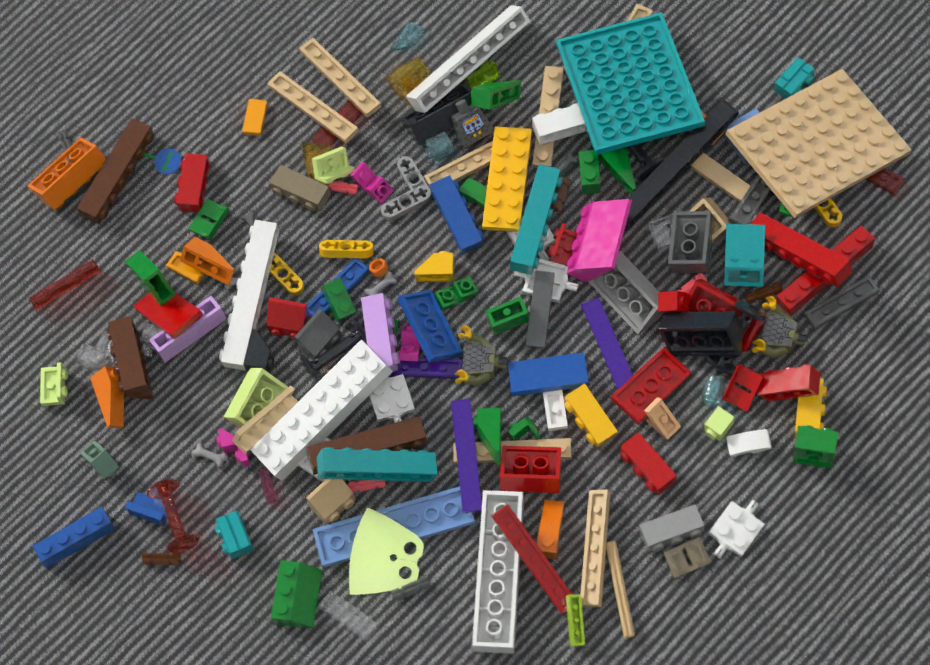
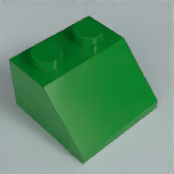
(815, 446)

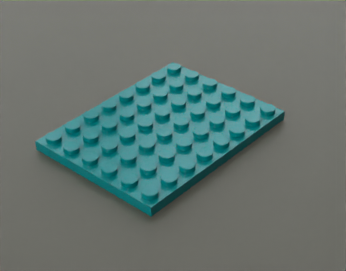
(629, 83)

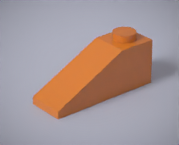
(207, 260)
(109, 396)
(550, 528)

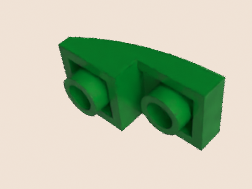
(474, 192)
(456, 294)

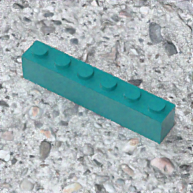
(535, 218)
(376, 465)

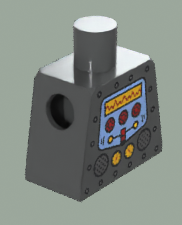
(470, 124)

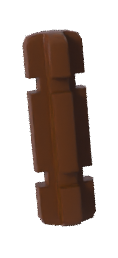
(562, 194)
(763, 292)
(161, 559)

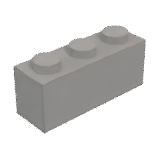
(671, 528)

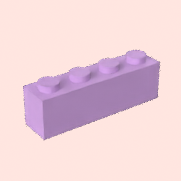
(379, 328)
(169, 347)

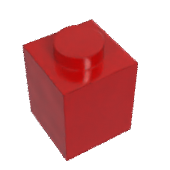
(673, 301)

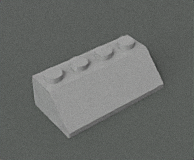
(629, 294)

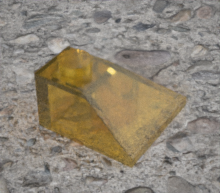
(407, 77)

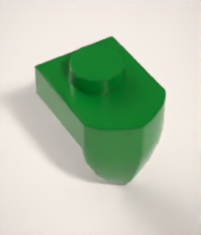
(520, 428)

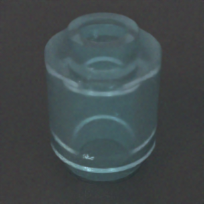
(713, 390)

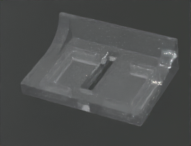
(660, 231)

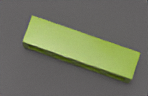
(575, 620)

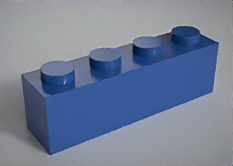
(456, 214)
(74, 537)

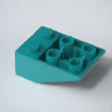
(744, 255)

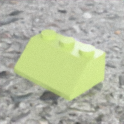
(254, 394)

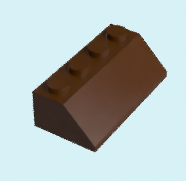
(129, 359)

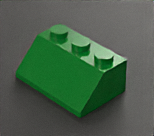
(296, 594)

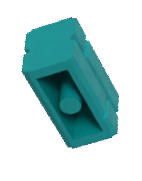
(794, 78)
(233, 534)

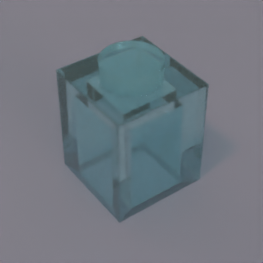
(439, 147)

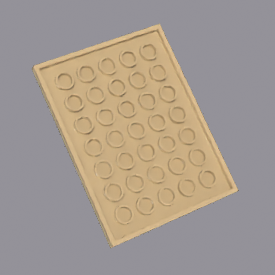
(818, 142)

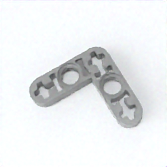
(415, 190)

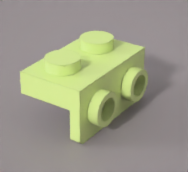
(331, 165)
(53, 385)

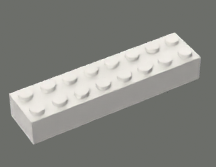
(321, 410)
(496, 578)

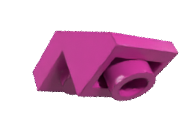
(370, 183)
(410, 347)
(225, 441)

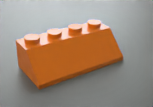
(64, 177)

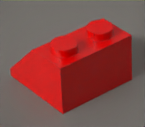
(286, 317)

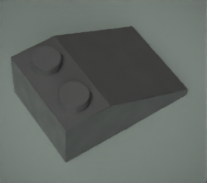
(691, 242)

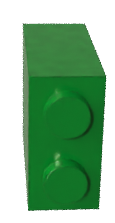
(150, 278)

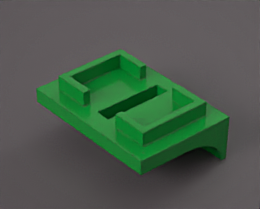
(204, 227)

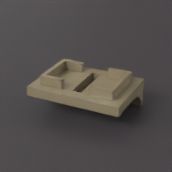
(695, 552)

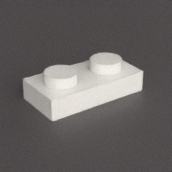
(555, 410)

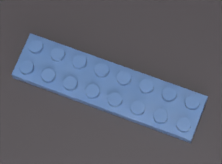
(422, 516)

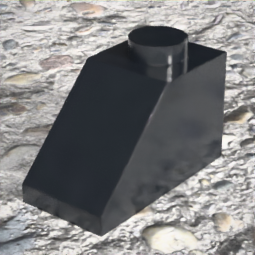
(258, 354)

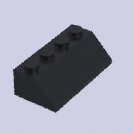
(438, 118)
(702, 333)

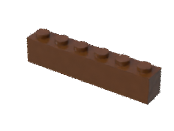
(115, 171)
(394, 436)

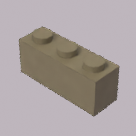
(300, 188)

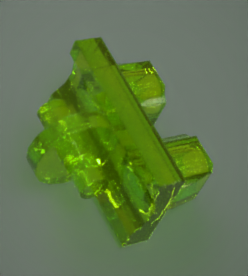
(486, 74)

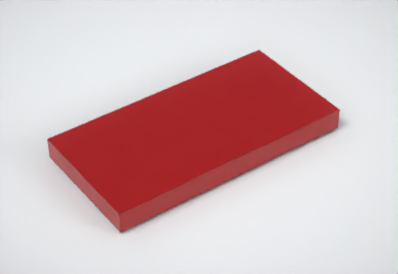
(172, 316)
(655, 379)

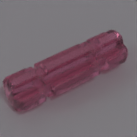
(267, 485)

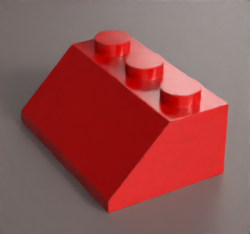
(530, 469)

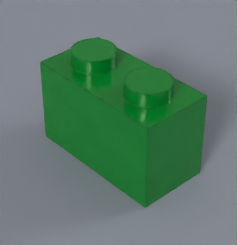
(589, 172)
(338, 300)
(507, 316)

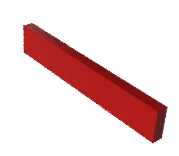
(532, 556)

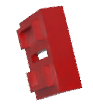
(739, 396)

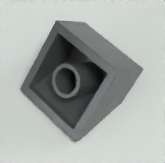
(318, 335)

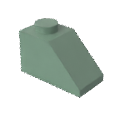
(99, 460)

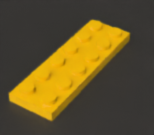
(507, 179)

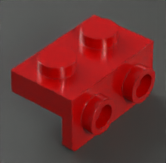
(562, 249)

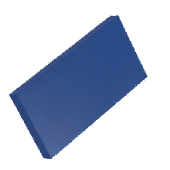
(430, 326)
(548, 374)

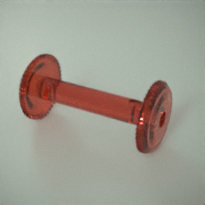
(182, 541)

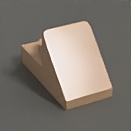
(661, 418)

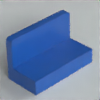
(147, 508)

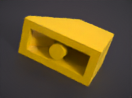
(436, 268)

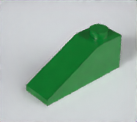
(495, 94)
(619, 166)
(490, 430)

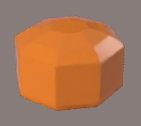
(378, 267)

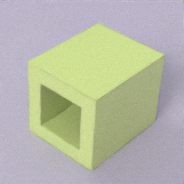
(718, 424)

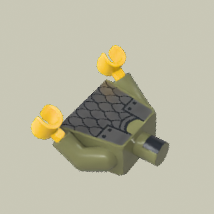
(778, 332)
(478, 359)

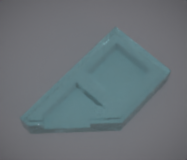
(409, 37)

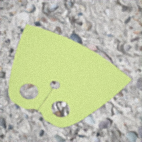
(371, 551)

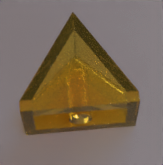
(310, 151)

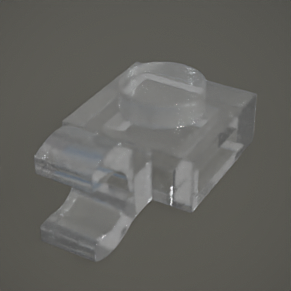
(148, 332)

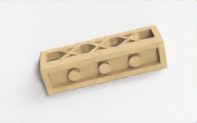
(263, 421)

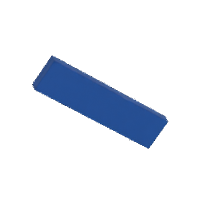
(350, 276)

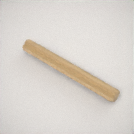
(620, 591)

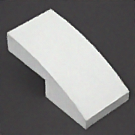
(747, 442)

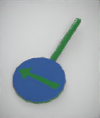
(166, 161)

